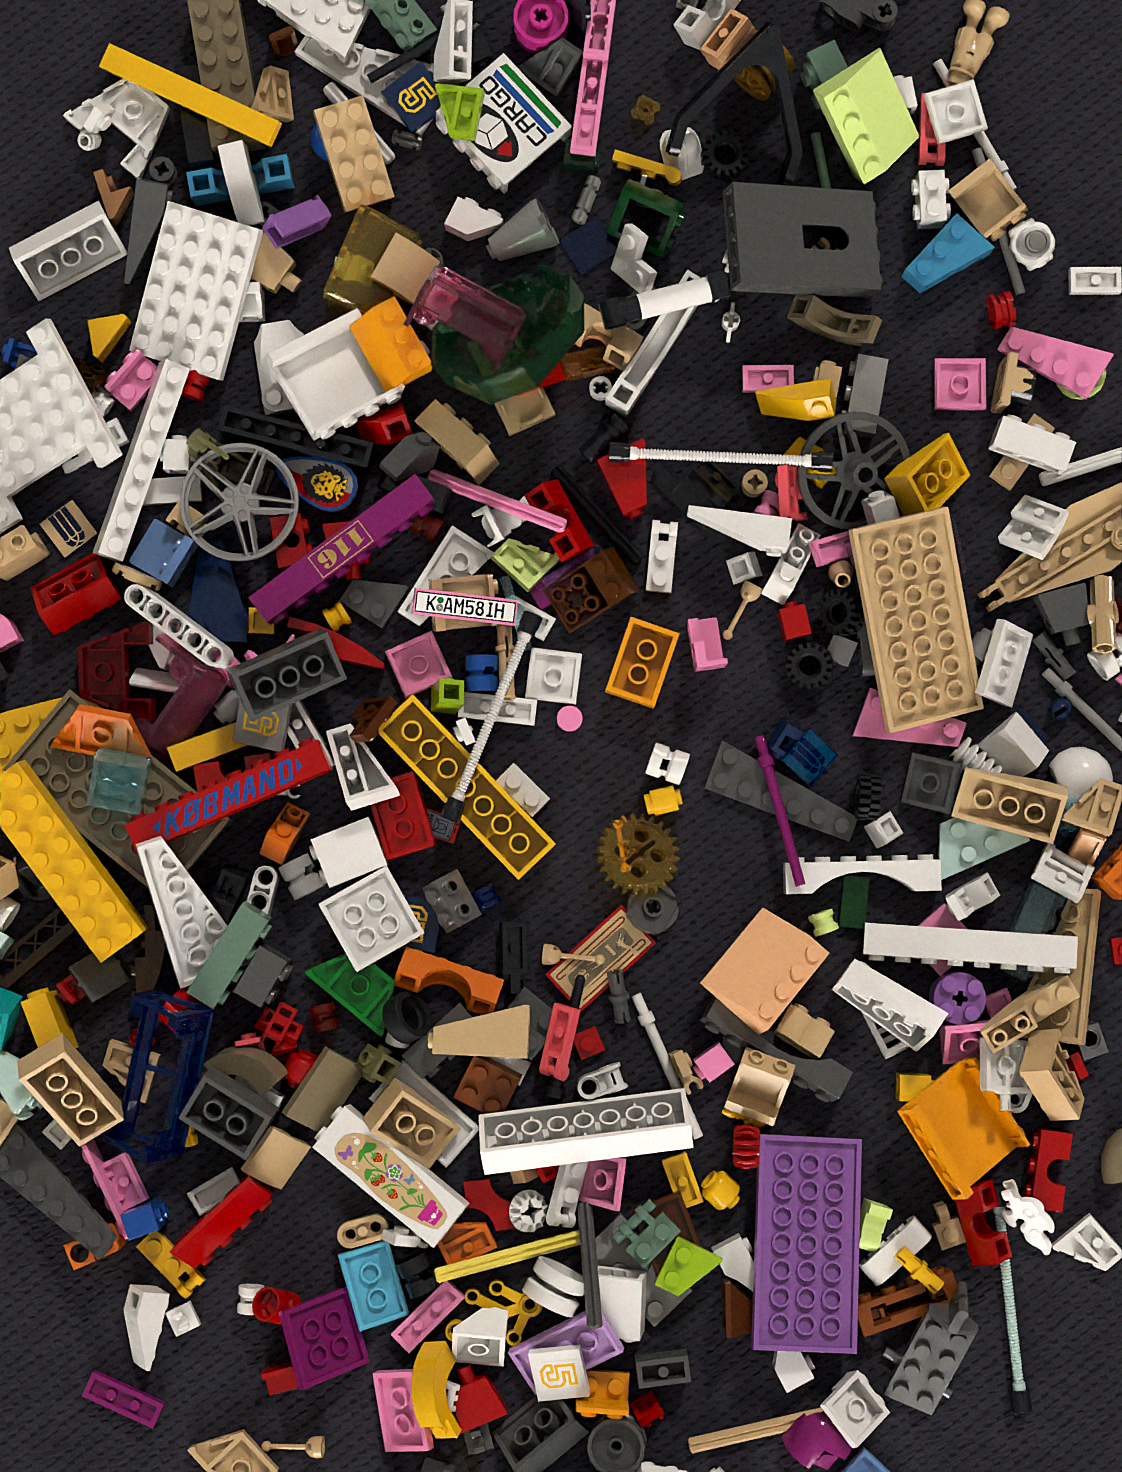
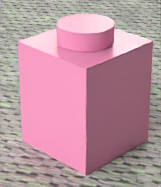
(712, 1062)

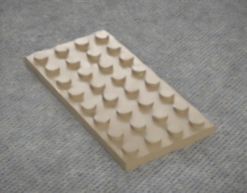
(916, 619)

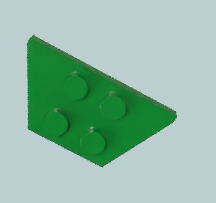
(359, 991)

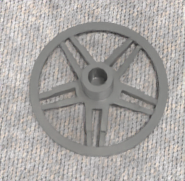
(239, 502)

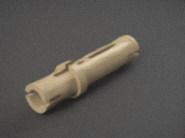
(504, 651)

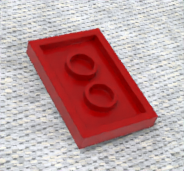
(403, 819)

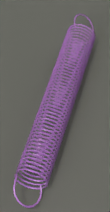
(584, 555)

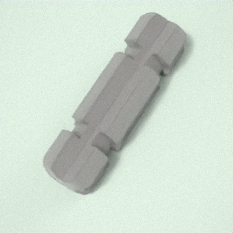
(586, 199)

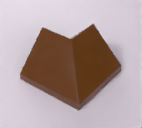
(735, 1309)

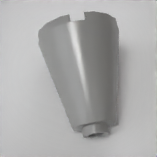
(523, 234)

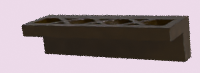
(39, 954)

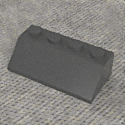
(286, 674)

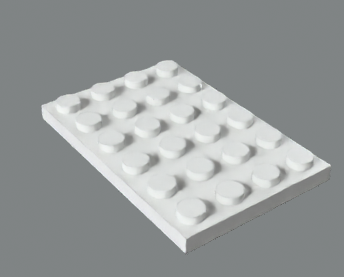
(196, 290)

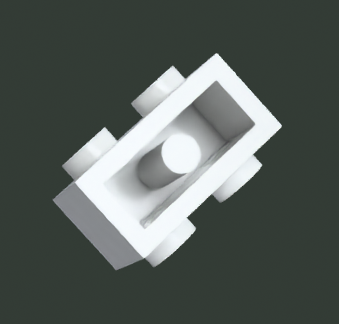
(930, 199)

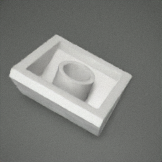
(1014, 747)

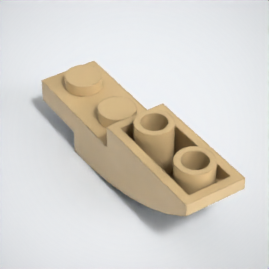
(1026, 1010)

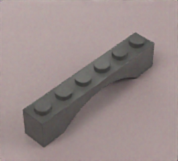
(821, 1076)

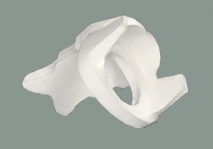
(498, 523)

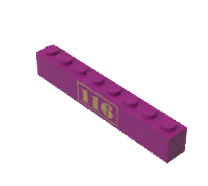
(342, 549)

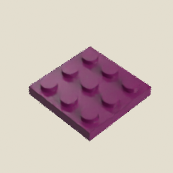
(323, 1338)

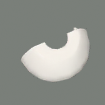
(1079, 770)

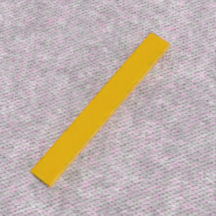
(190, 95)

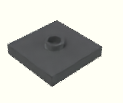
(931, 783)

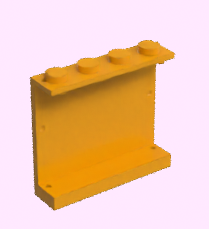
(961, 1127)

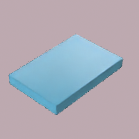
(373, 1284)

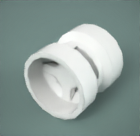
(247, 1293)

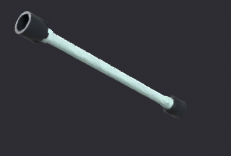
(1019, 1395)

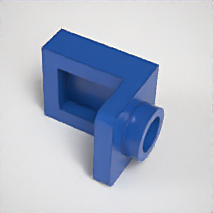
(12, 350)

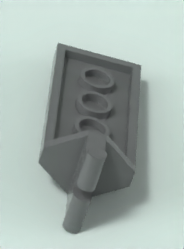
(933, 1353)

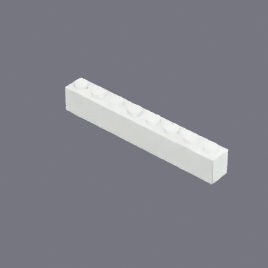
(141, 460)
(970, 946)

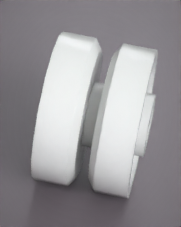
(555, 1286)

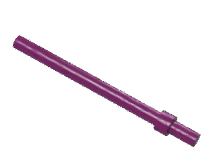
(766, 762)

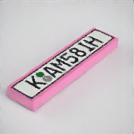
(464, 606)

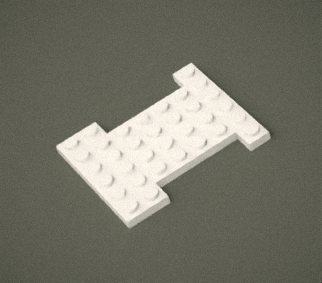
(46, 419)

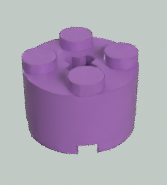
(972, 994)

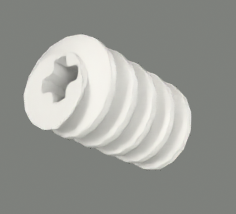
(969, 757)

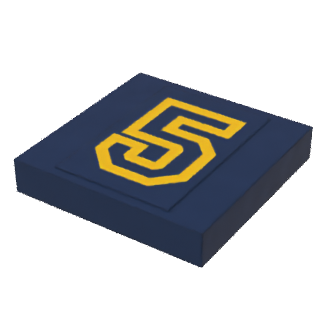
(413, 97)
(428, 921)

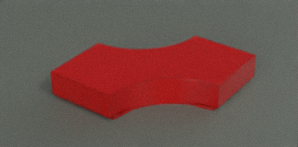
(484, 1198)

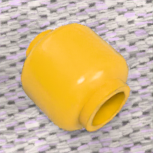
(720, 1190)

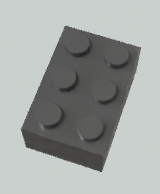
(228, 1112)

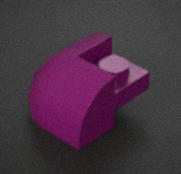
(815, 1441)

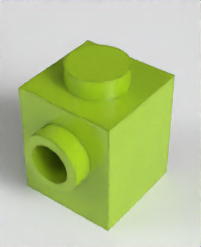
(447, 696)

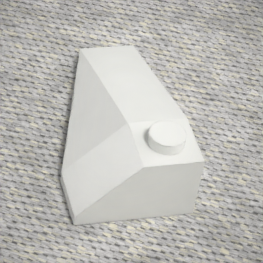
(756, 530)

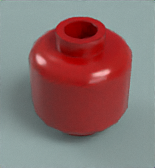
(298, 1066)

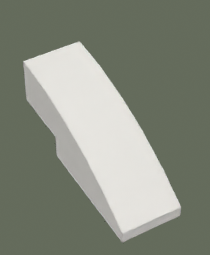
(241, 182)

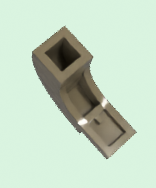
(833, 323)
(249, 1063)

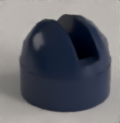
(1057, 704)

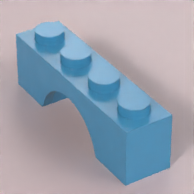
(210, 185)

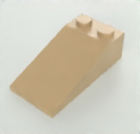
(1011, 803)

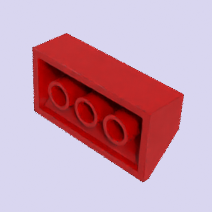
(221, 1221)

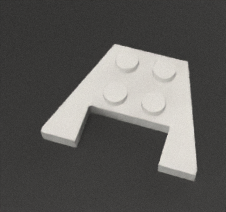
(136, 114)

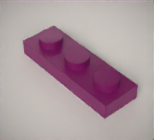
(123, 1399)

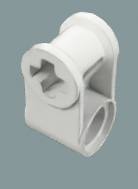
(603, 1081)

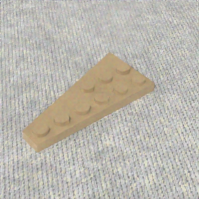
(1081, 921)

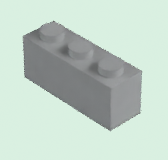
(865, 391)

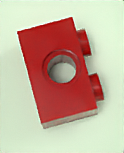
(285, 555)

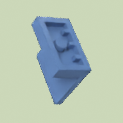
(163, 552)

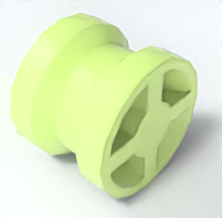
(823, 922)

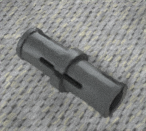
(1053, 656)
(618, 996)

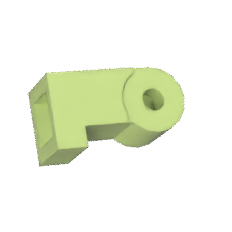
(872, 1224)

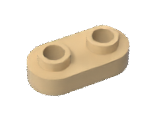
(363, 1230)

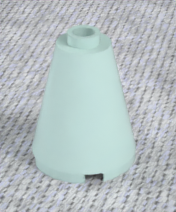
(13, 1091)

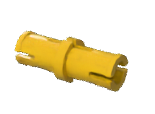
(919, 1270)

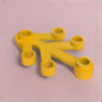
(514, 1309)

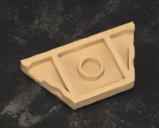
(232, 1454)

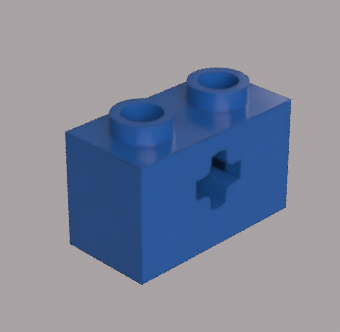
(145, 1218)

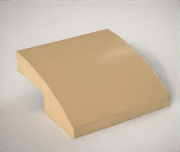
(404, 268)
(275, 1157)

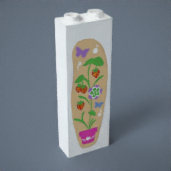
(390, 1176)

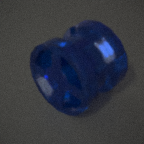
(486, 897)

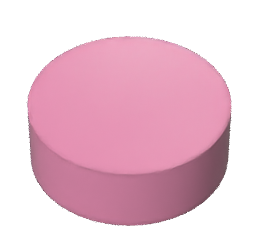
(569, 718)

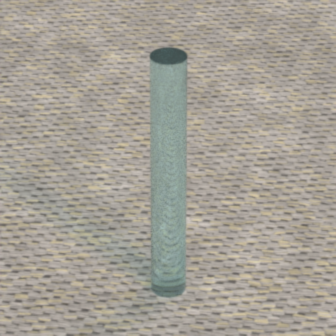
(509, 594)

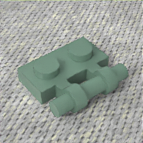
(652, 1238)

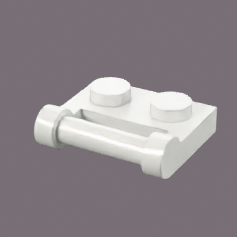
(1059, 877)

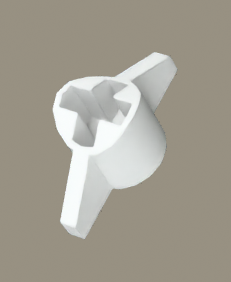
(730, 321)

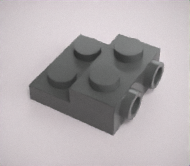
(539, 1019)

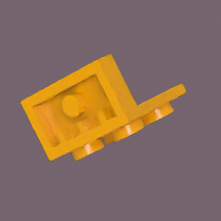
(607, 1394)

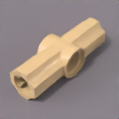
(1103, 614)

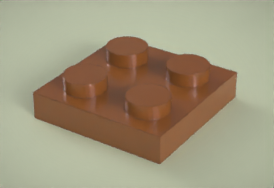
(487, 1085)

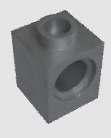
(1096, 1046)

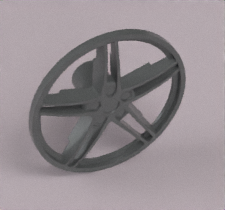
(856, 469)

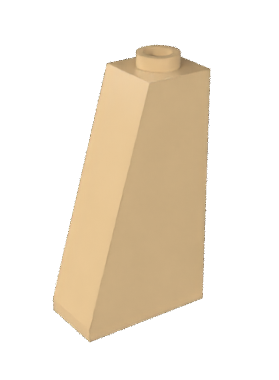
(489, 1035)

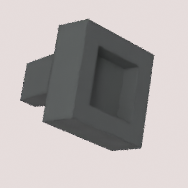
(479, 1439)

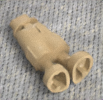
(974, 47)

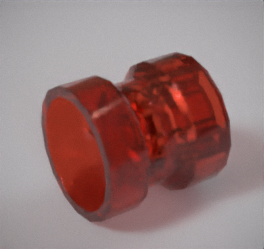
(428, 526)
(321, 1011)

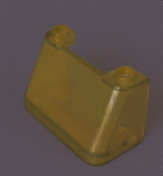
(362, 249)

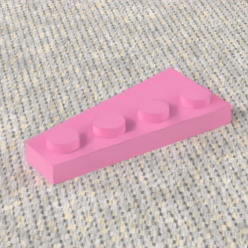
(1060, 361)
(871, 725)

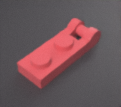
(928, 138)
(559, 1041)

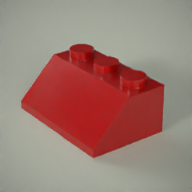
(75, 593)

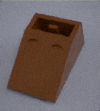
(603, 587)

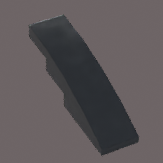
(195, 125)

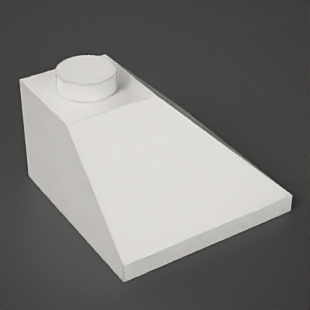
(481, 1338)

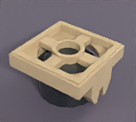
(1012, 384)

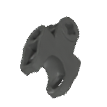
(855, 13)

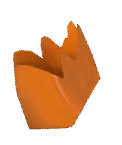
(74, 1259)

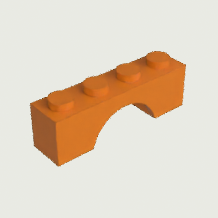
(422, 969)

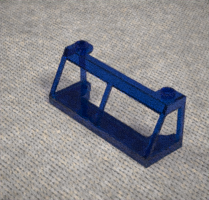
(193, 1029)

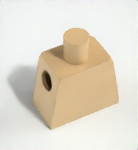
(274, 268)

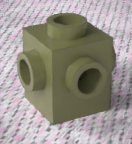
(377, 1064)

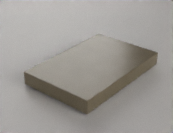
(323, 1090)

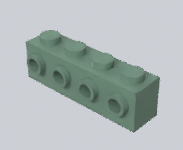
(403, 21)
(229, 955)

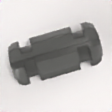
(407, 139)

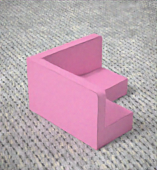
(705, 644)

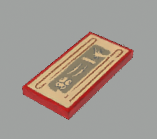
(613, 939)

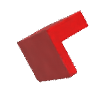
(279, 1378)

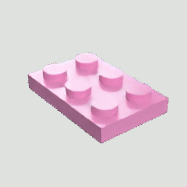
(396, 1412)

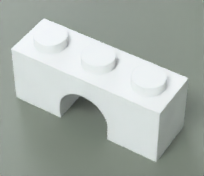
(697, 25)

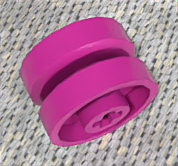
(540, 23)

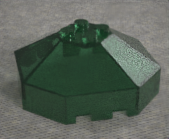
(549, 331)

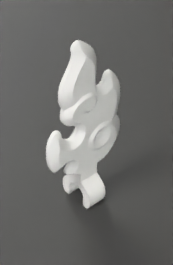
(1032, 1213)

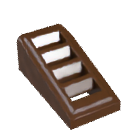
(283, 41)

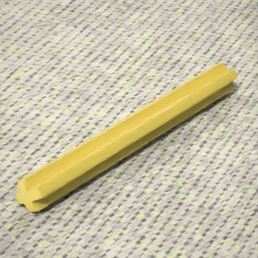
(507, 1256)

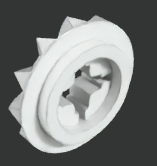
(520, 1205)

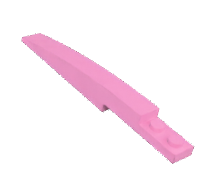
(593, 77)

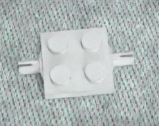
(1001, 1071)

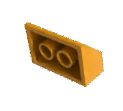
(390, 346)

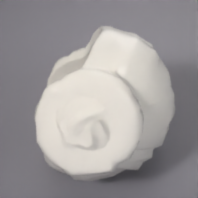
(1032, 243)

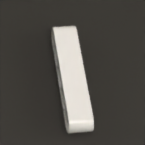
(168, 621)

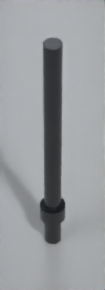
(478, 16)

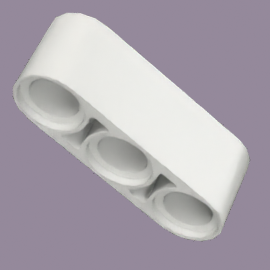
(259, 888)
(882, 1263)

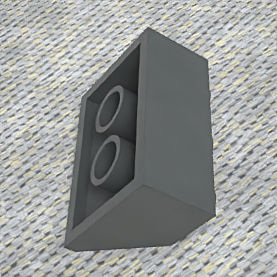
(539, 1434)

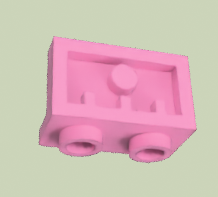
(132, 380)

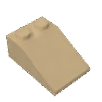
(410, 1123)

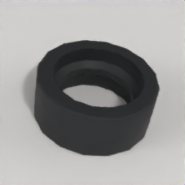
(395, 1022)

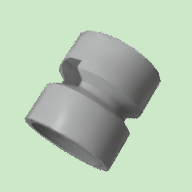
(301, 876)

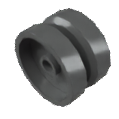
(610, 1455)

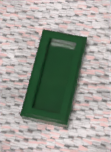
(854, 902)

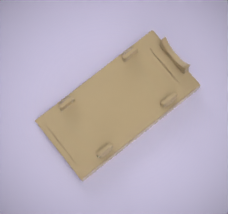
(524, 410)

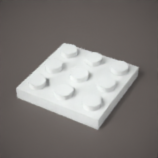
(371, 918)

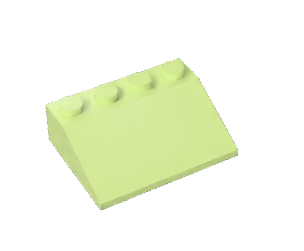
(867, 116)

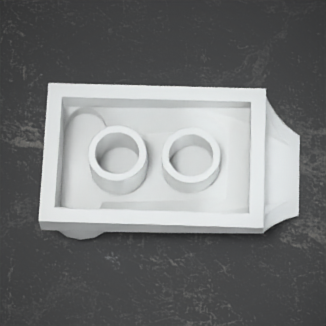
(269, 338)

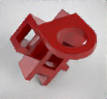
(287, 1038)

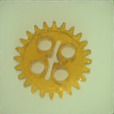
(653, 872)

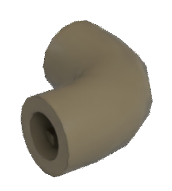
(1112, 1159)

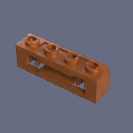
(892, 1294)

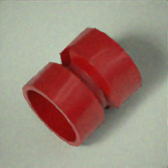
(270, 1301)

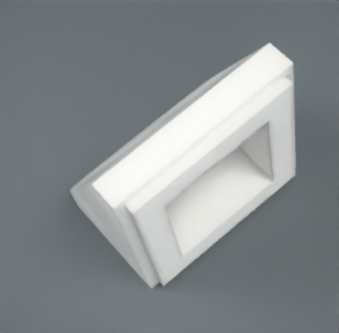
(744, 567)
(883, 830)

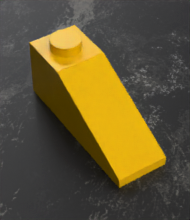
(799, 401)

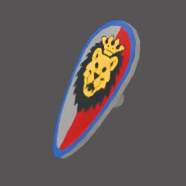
(322, 482)

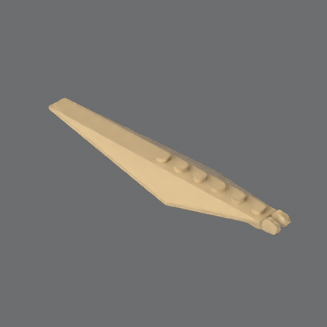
(1077, 554)

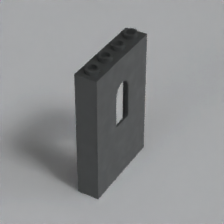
(768, 242)

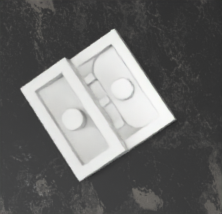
(1033, 527)

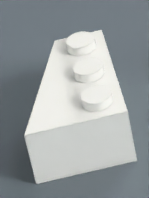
(358, 770)

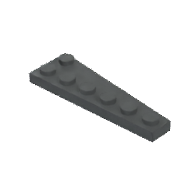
(742, 780)
(41, 1183)

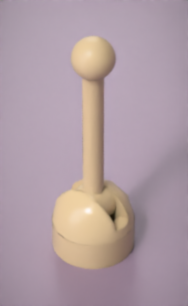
(749, 593)
(552, 955)
(314, 1446)

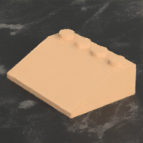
(764, 970)

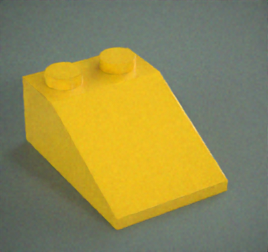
(928, 477)

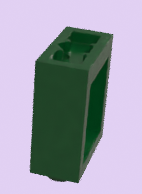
(654, 200)

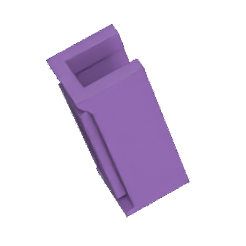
(297, 222)

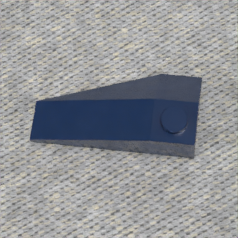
(217, 599)

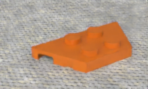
(99, 727)

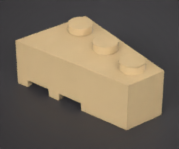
(458, 440)
(1049, 1076)

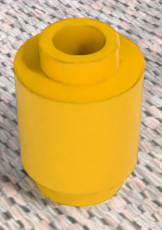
(662, 800)

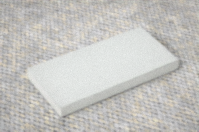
(422, 1086)

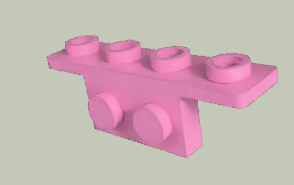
(117, 1180)

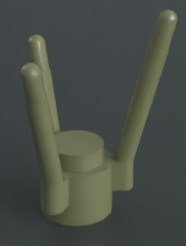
(201, 443)

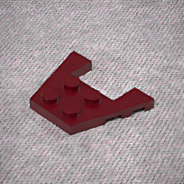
(105, 671)

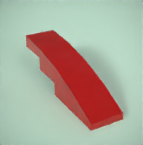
(346, 649)

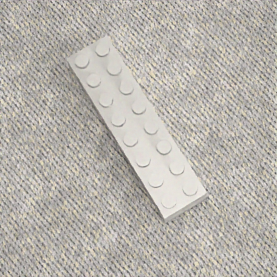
(585, 1131)

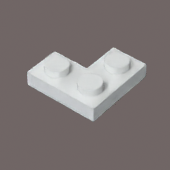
(628, 261)

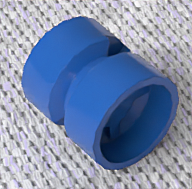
(481, 673)

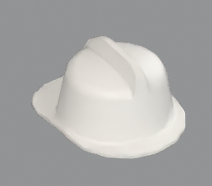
(689, 158)

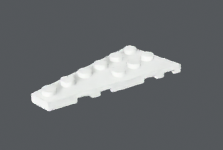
(329, 22)
(355, 70)
(184, 912)

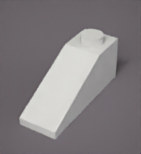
(454, 44)

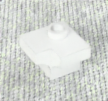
(254, 304)

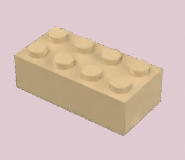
(353, 153)
(70, 1090)

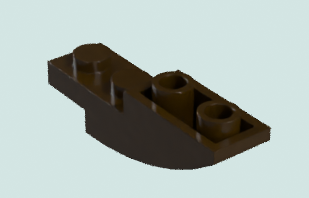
(150, 968)

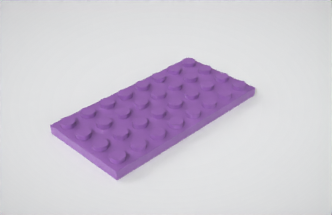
(807, 1244)

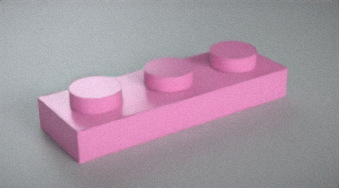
(427, 1315)

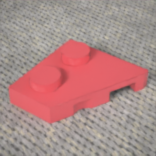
(789, 493)

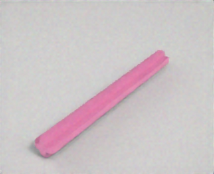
(498, 501)

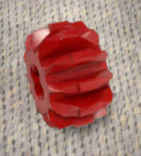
(746, 1146)

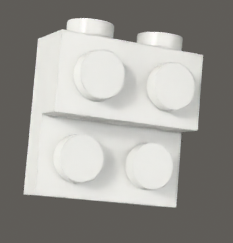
(855, 1408)

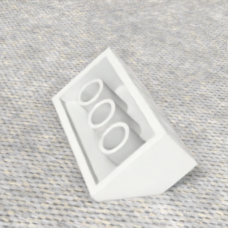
(68, 251)

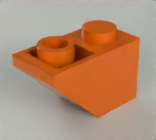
(284, 833)

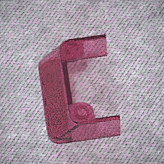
(469, 311)
(191, 702)

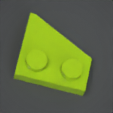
(461, 109)
(685, 1266)

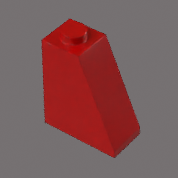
(626, 482)

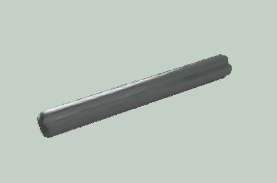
(589, 1266)

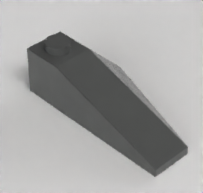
(147, 214)

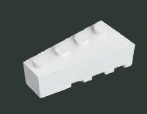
(890, 1004)

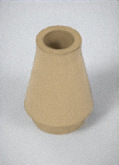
(841, 568)

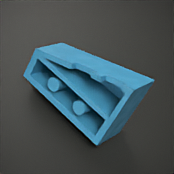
(948, 253)

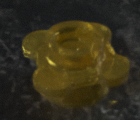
(645, 102)

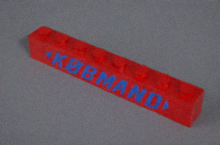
(232, 795)

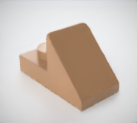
(114, 200)

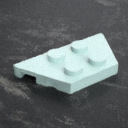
(970, 843)

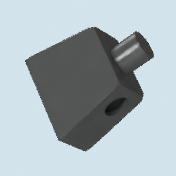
(1064, 611)

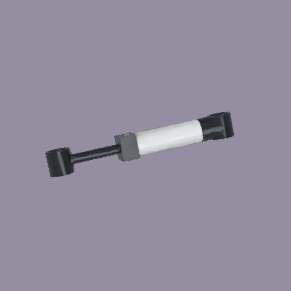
(623, 310)

